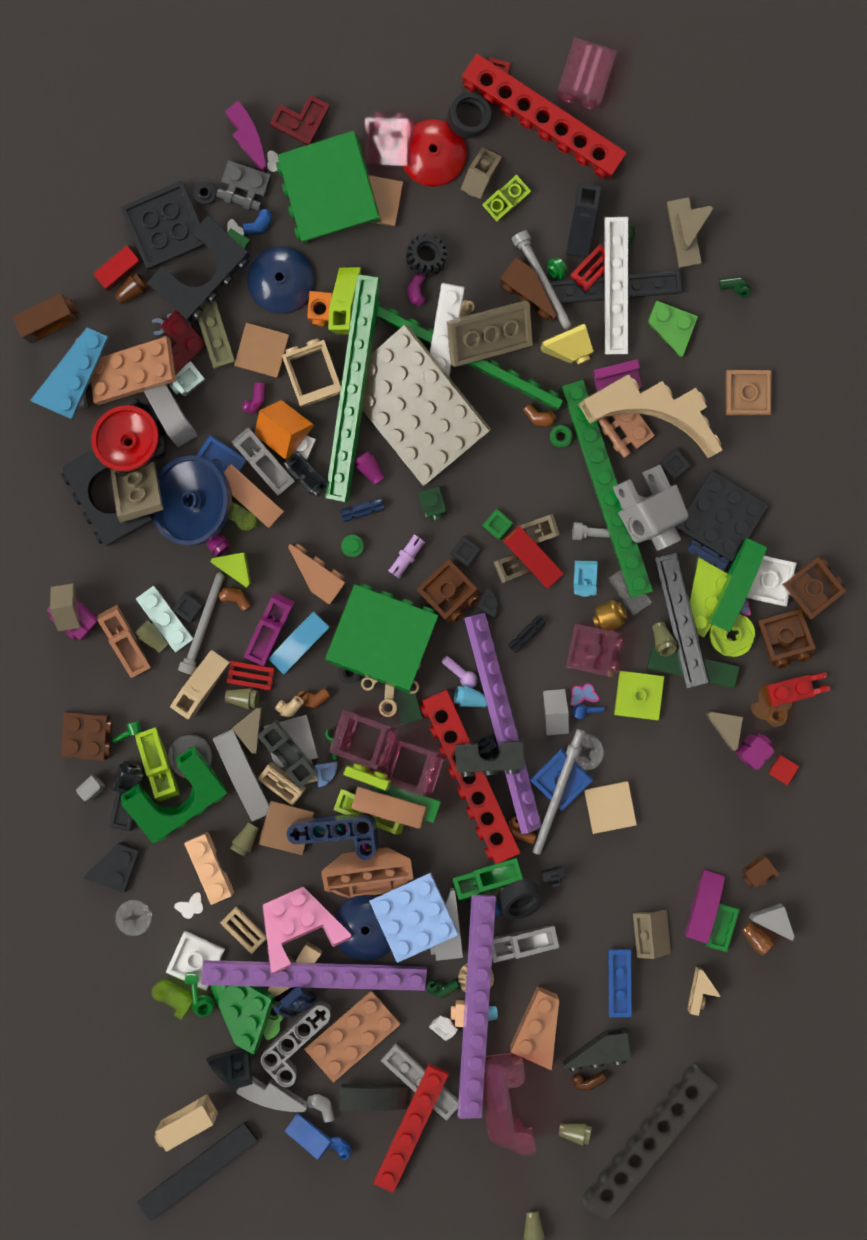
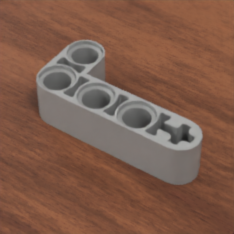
(170, 415)
(298, 1038)

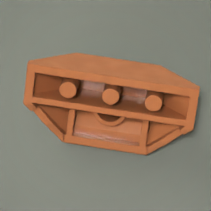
(354, 877)

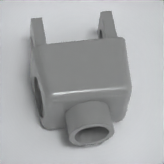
(652, 515)

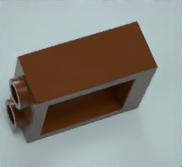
(46, 318)

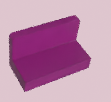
(608, 375)

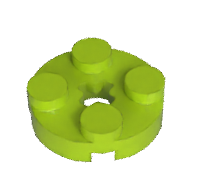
(743, 640)

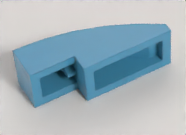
(299, 642)

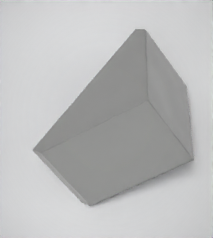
(556, 712)
(775, 919)

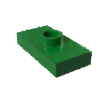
(723, 927)

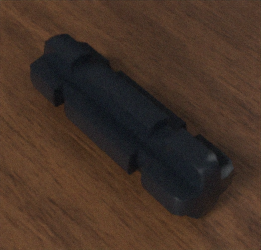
(526, 634)

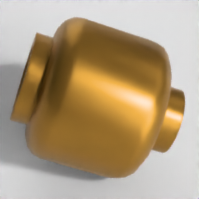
(610, 615)

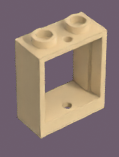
(318, 395)
(186, 1123)

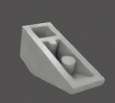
(451, 948)

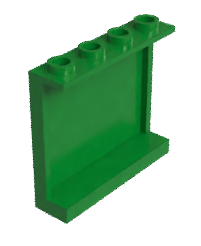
(328, 187)
(382, 637)

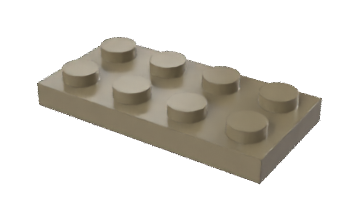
(489, 333)

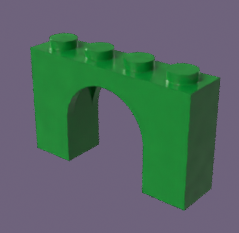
(159, 820)

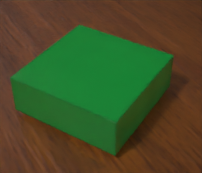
(497, 524)

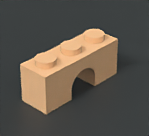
(208, 869)

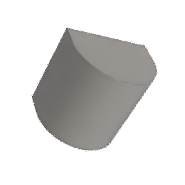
(90, 788)

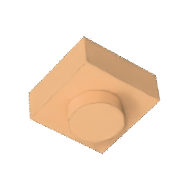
(457, 1013)

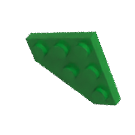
(245, 1013)

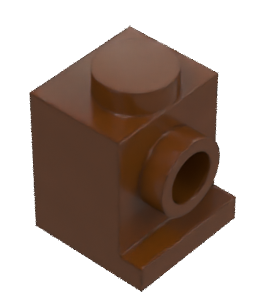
(759, 872)

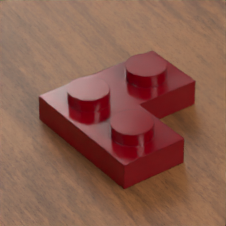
(303, 125)
(186, 340)

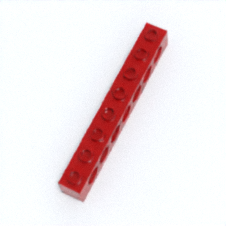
(482, 68)
(507, 847)

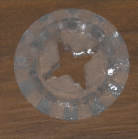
(596, 754)
(128, 926)

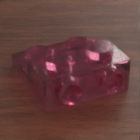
(388, 139)
(594, 650)

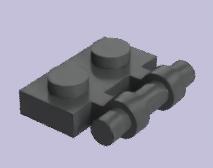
(245, 179)

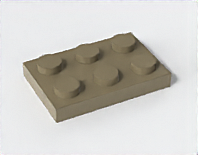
(137, 493)

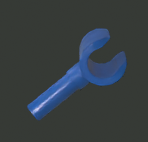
(579, 710)

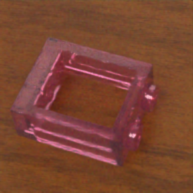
(345, 733)
(429, 774)

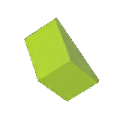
(235, 566)

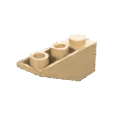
(199, 685)

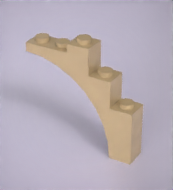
(657, 401)

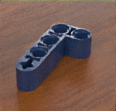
(332, 832)

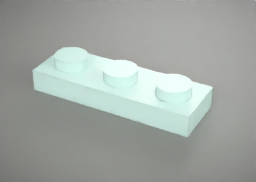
(164, 618)

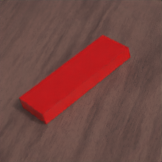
(533, 557)

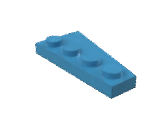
(70, 379)

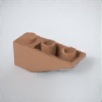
(319, 580)

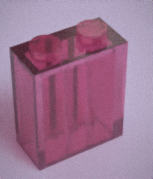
(586, 73)

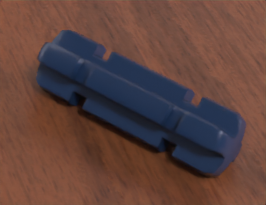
(362, 510)
(708, 555)

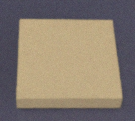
(610, 807)

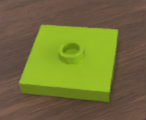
(639, 695)

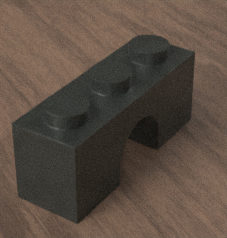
(289, 754)
(509, 759)

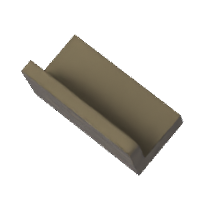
(651, 934)

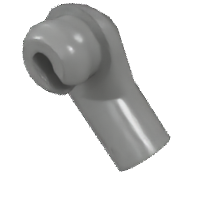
(323, 1104)

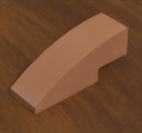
(252, 497)
(123, 641)
(389, 807)

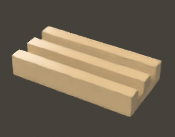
(283, 781)
(249, 923)

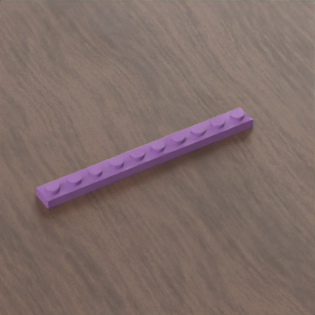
(501, 717)
(314, 975)
(476, 1006)

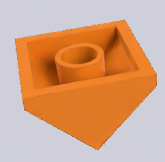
(282, 428)

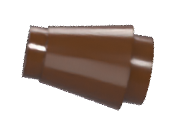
(131, 288)

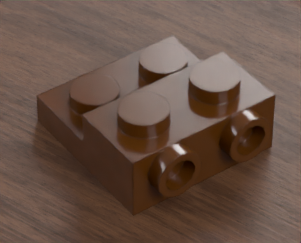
(814, 587)
(449, 592)
(787, 638)
(86, 736)

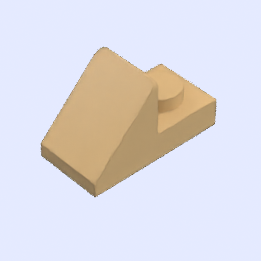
(700, 986)

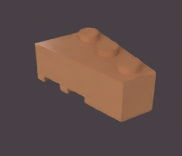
(538, 1029)

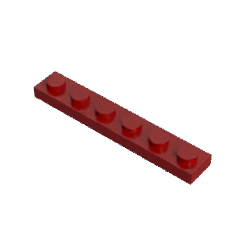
(411, 1128)

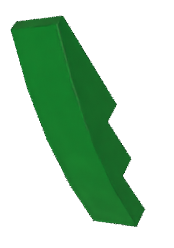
(738, 584)

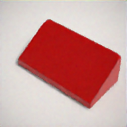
(117, 268)

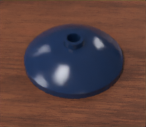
(283, 295)
(354, 915)

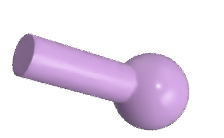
(466, 678)

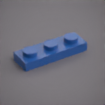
(619, 983)

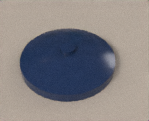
(193, 500)

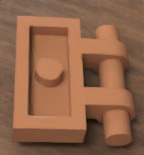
(633, 427)

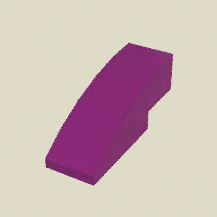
(247, 134)
(269, 629)
(705, 906)

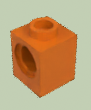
(315, 299)

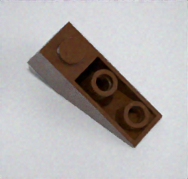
(524, 282)

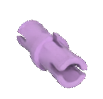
(406, 556)

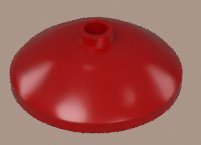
(438, 167)
(119, 427)

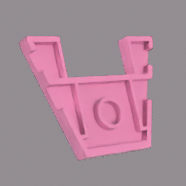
(294, 917)

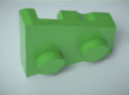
(673, 325)

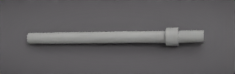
(573, 752)

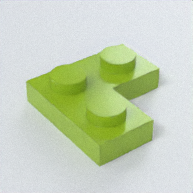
(363, 774)

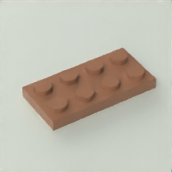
(133, 371)
(352, 1035)

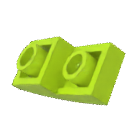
(507, 198)

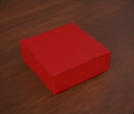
(783, 769)

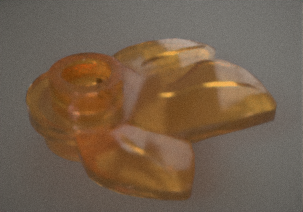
(764, 711)

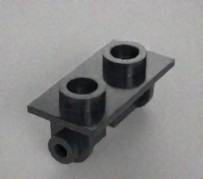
(306, 474)

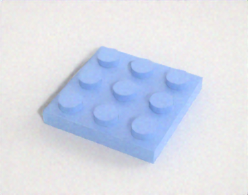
(414, 917)

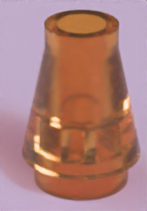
(758, 940)

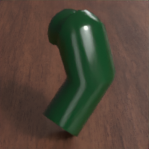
(736, 284)
(442, 990)

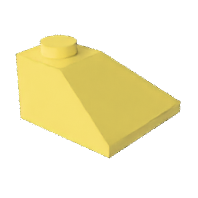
(570, 345)

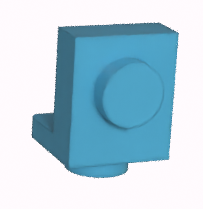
(585, 578)

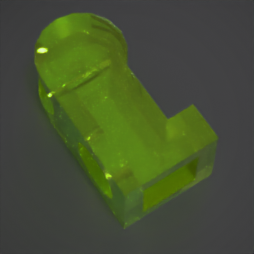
(244, 519)
(174, 996)

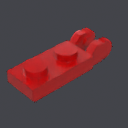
(795, 689)

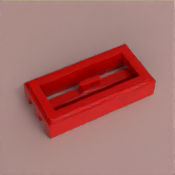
(582, 280)
(231, 672)

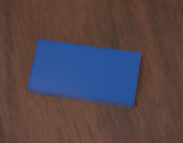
(308, 1136)

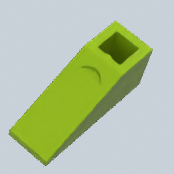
(342, 300)

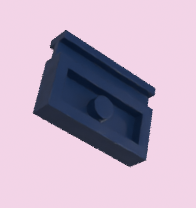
(297, 1000)

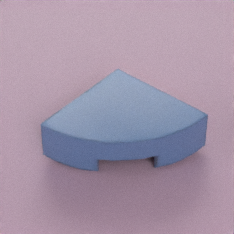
(326, 772)

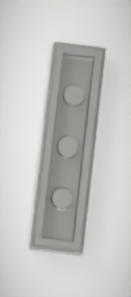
(411, 1073)

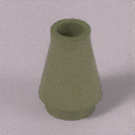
(150, 635)
(664, 641)
(244, 698)
(244, 840)
(576, 1133)
(533, 1226)

